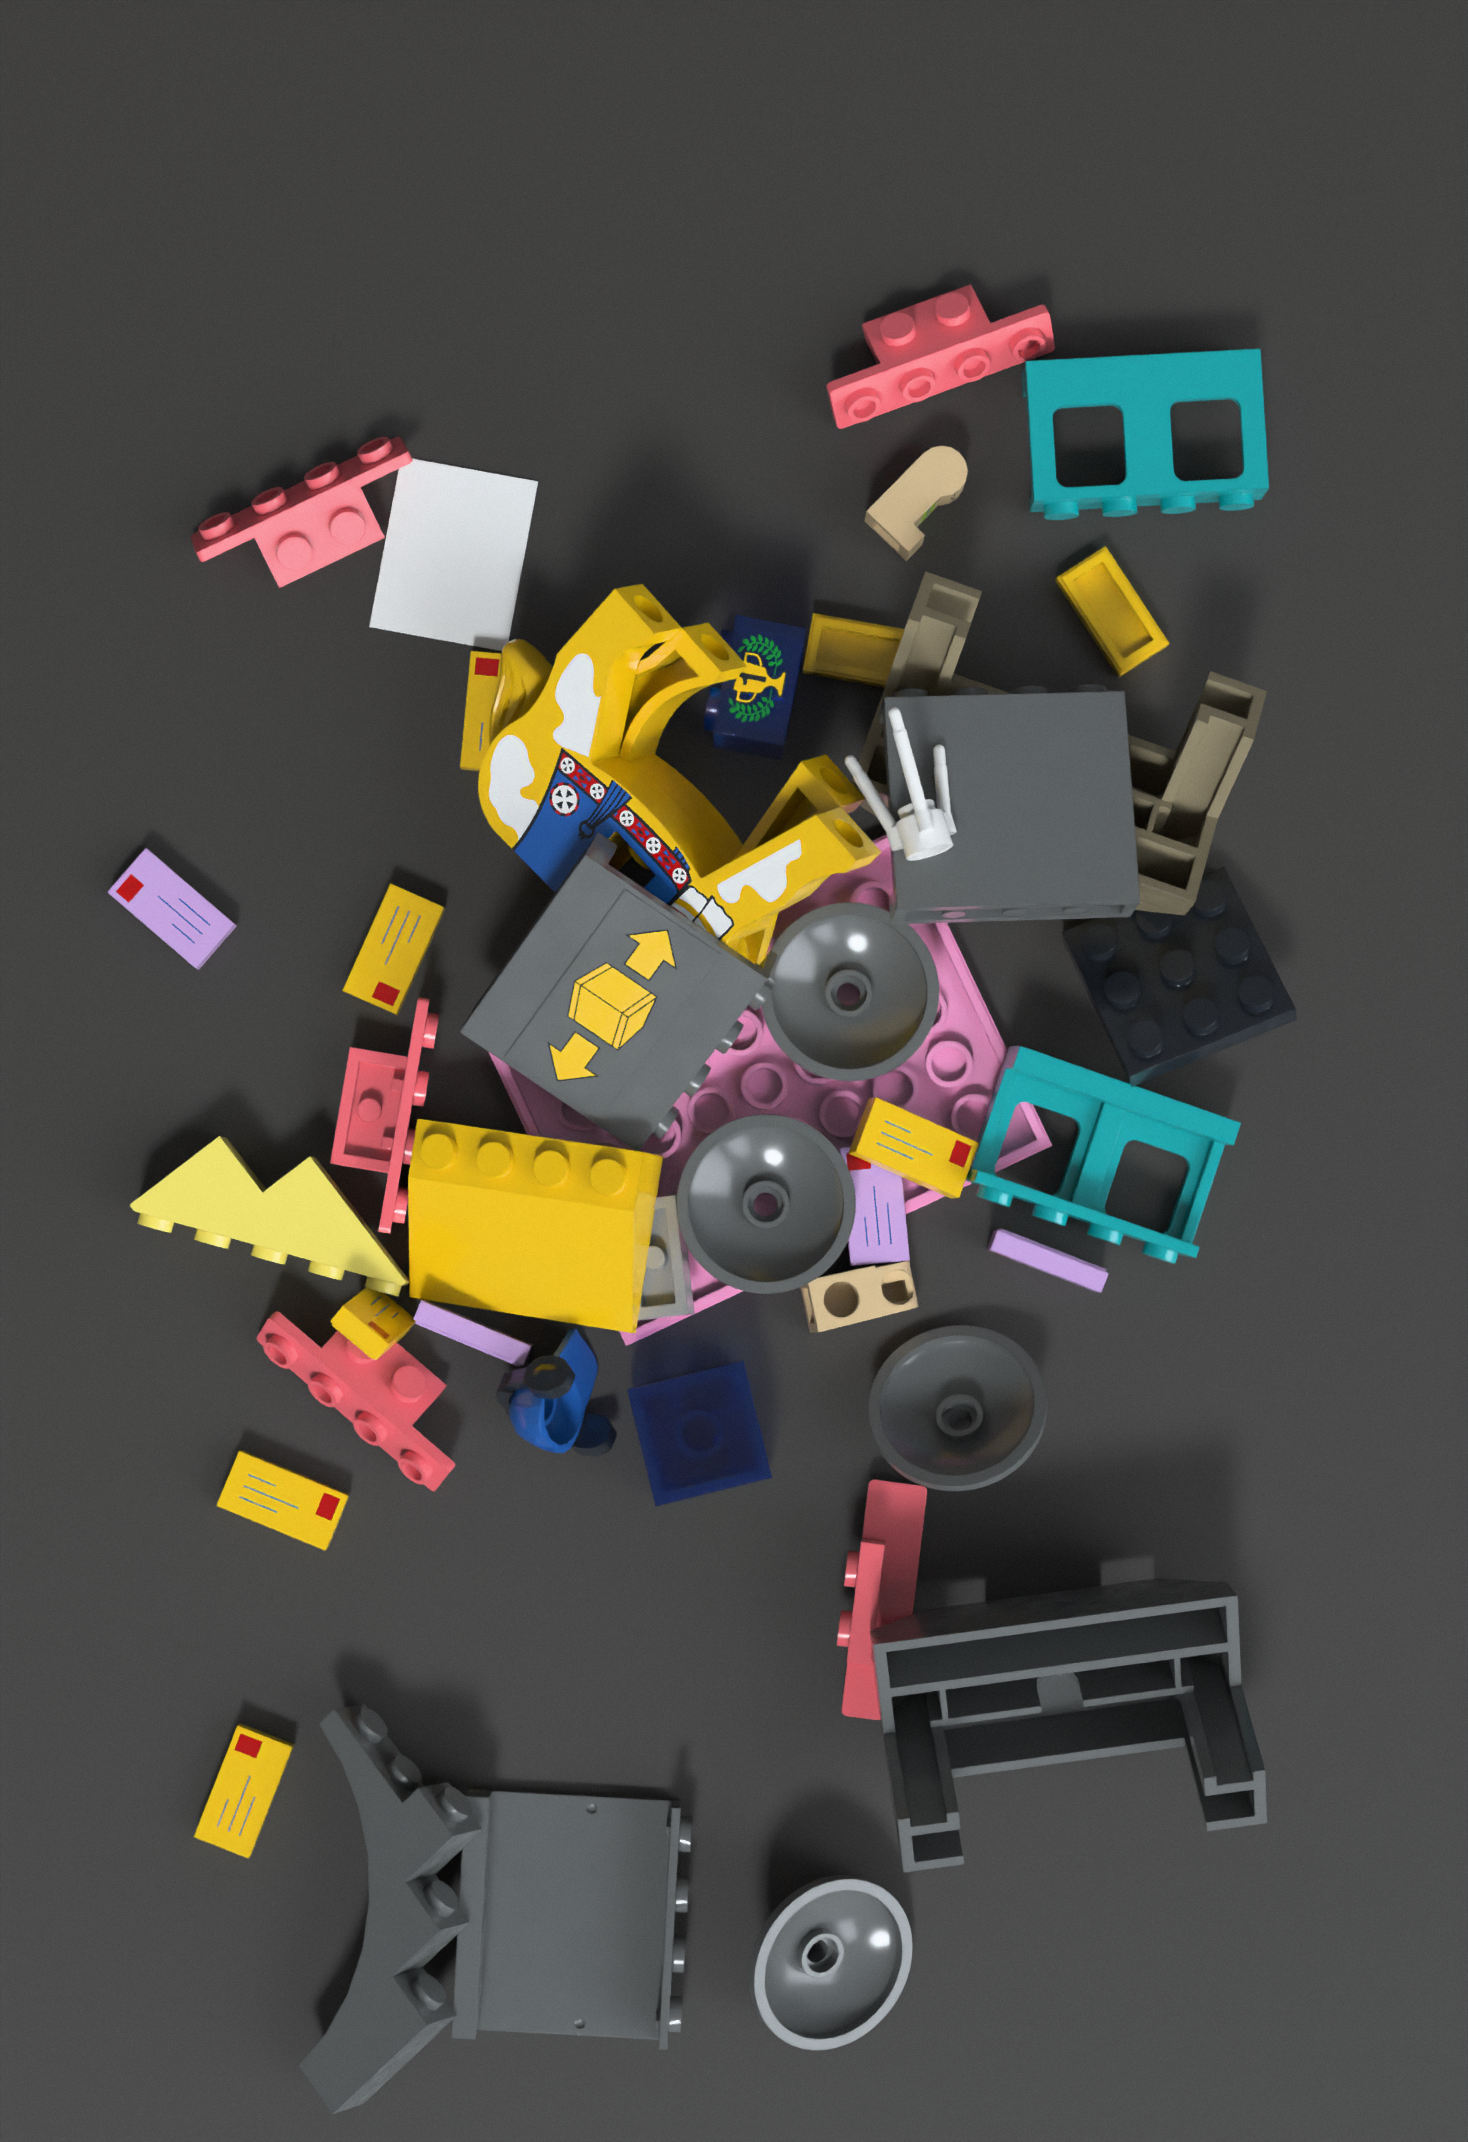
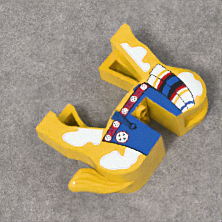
(580, 760)

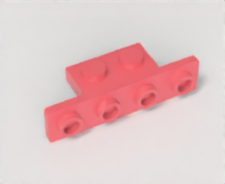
(935, 350)
(311, 520)
(377, 1112)
(376, 1395)
(883, 1583)

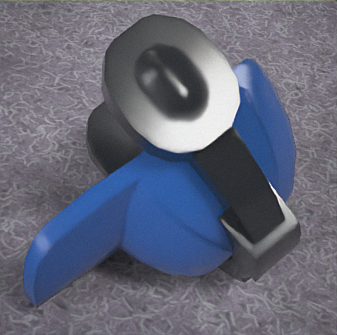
(551, 1399)

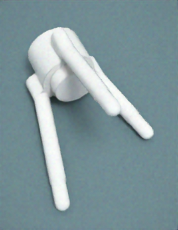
(921, 827)

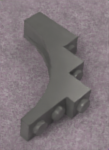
(410, 1914)

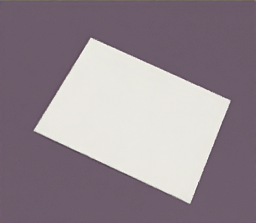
(453, 554)

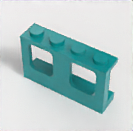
(1144, 392)
(1107, 1118)

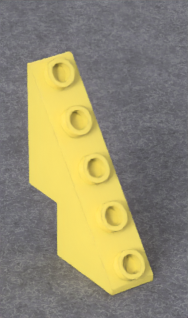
(295, 1216)

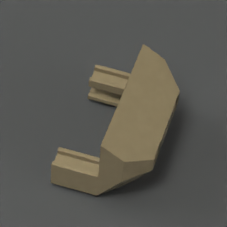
(1172, 791)

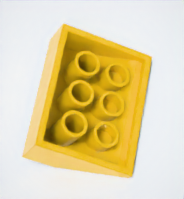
(530, 1224)

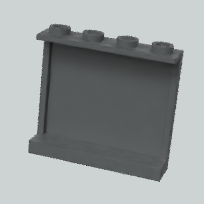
(1033, 800)

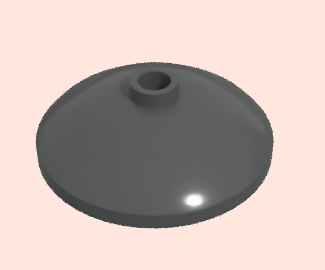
(886, 966)
(811, 1195)
(952, 1378)
(850, 1974)

